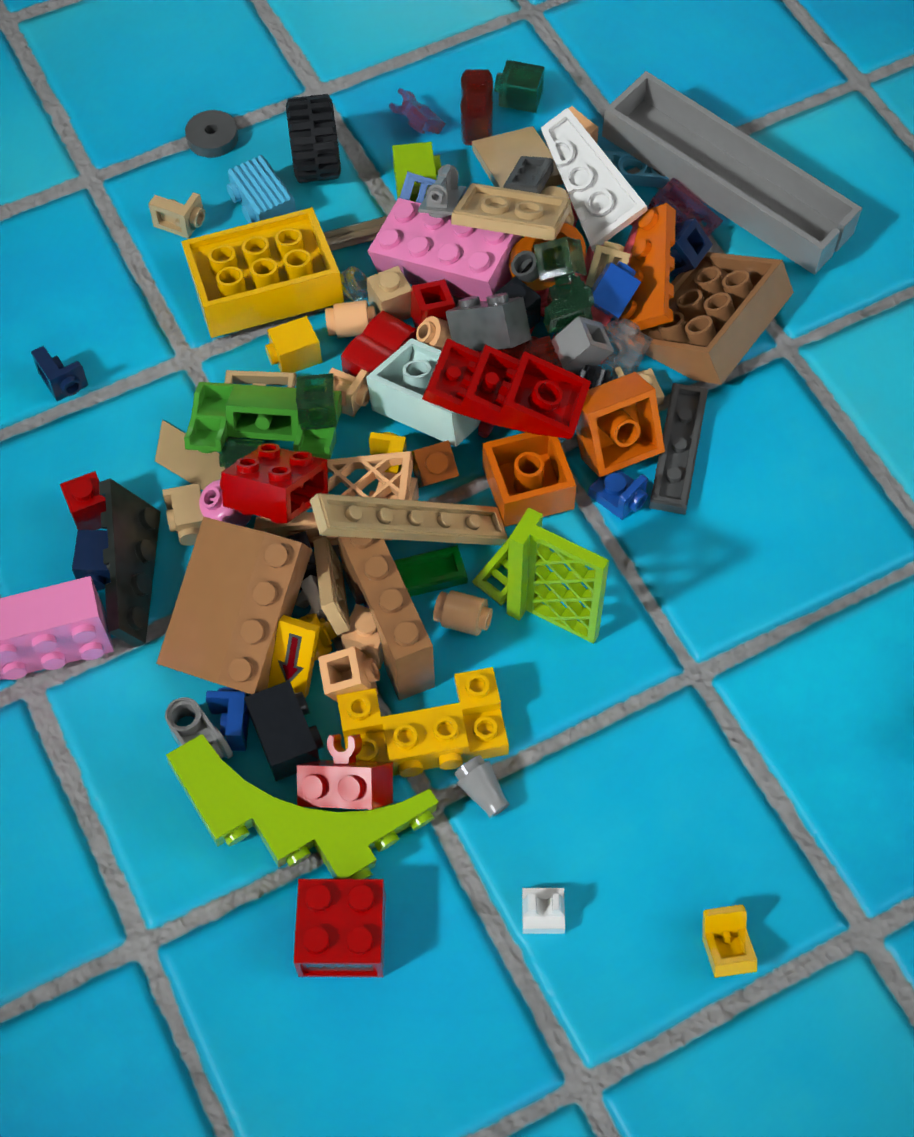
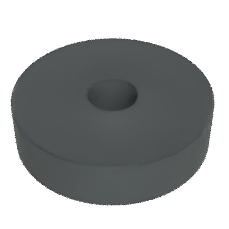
(211, 133)

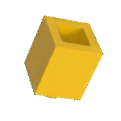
(293, 346)

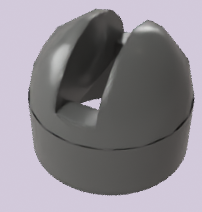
(525, 266)

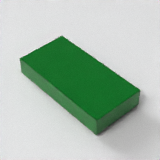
(432, 571)

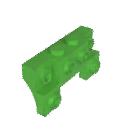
(253, 413)

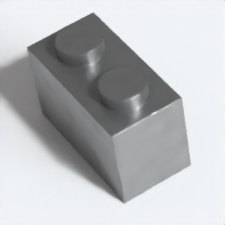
(495, 322)

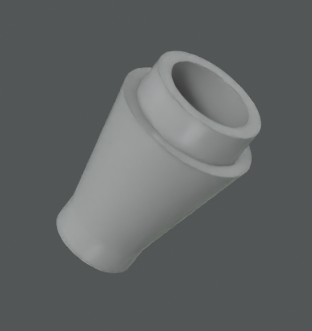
(481, 785)

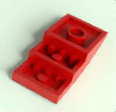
(508, 391)

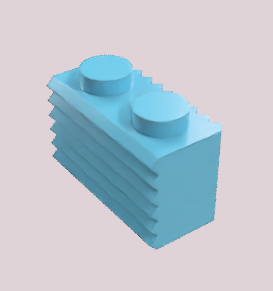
(259, 190)

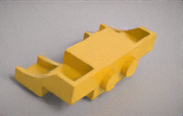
(429, 736)

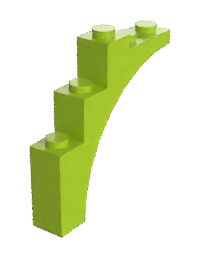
(342, 839)

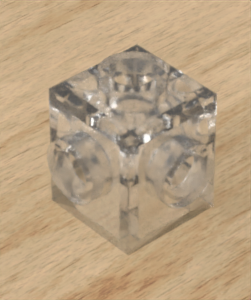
(628, 345)

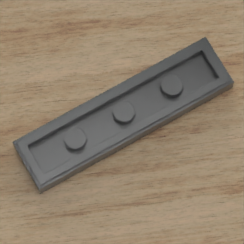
(681, 442)

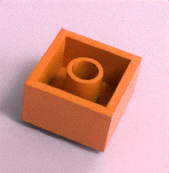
(619, 425)
(528, 473)

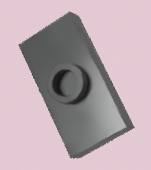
(530, 174)

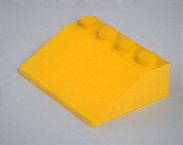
(263, 272)

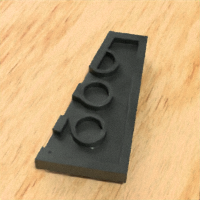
(130, 561)

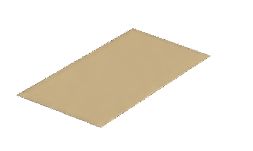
(188, 464)

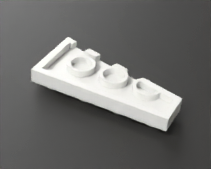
(594, 184)

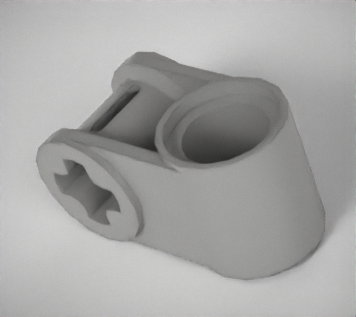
(201, 725)

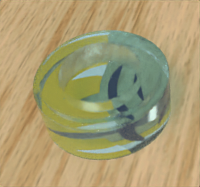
(354, 283)

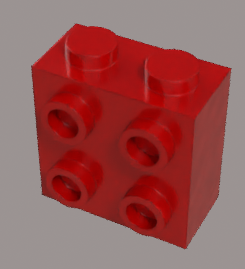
(274, 483)

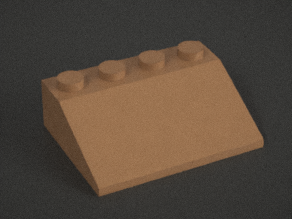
(719, 314)
(232, 605)

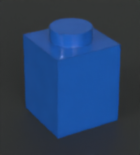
(614, 289)

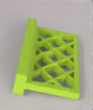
(527, 575)

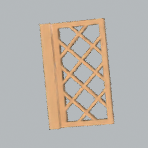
(340, 469)

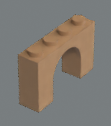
(404, 640)

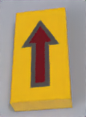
(294, 654)

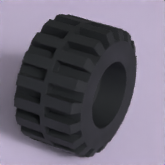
(313, 138)

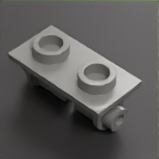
(443, 194)

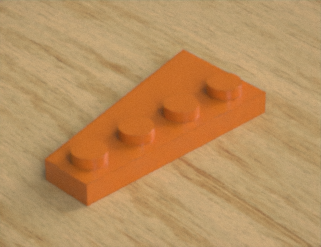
(653, 266)

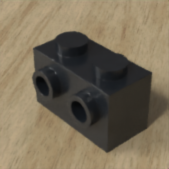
(282, 728)

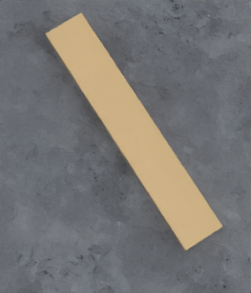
(407, 520)

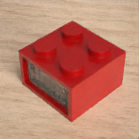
(340, 928)

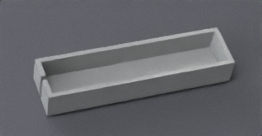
(731, 172)

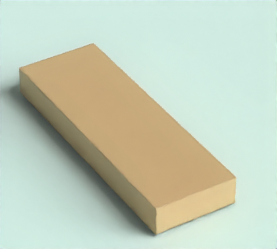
(331, 585)

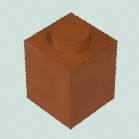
(434, 464)

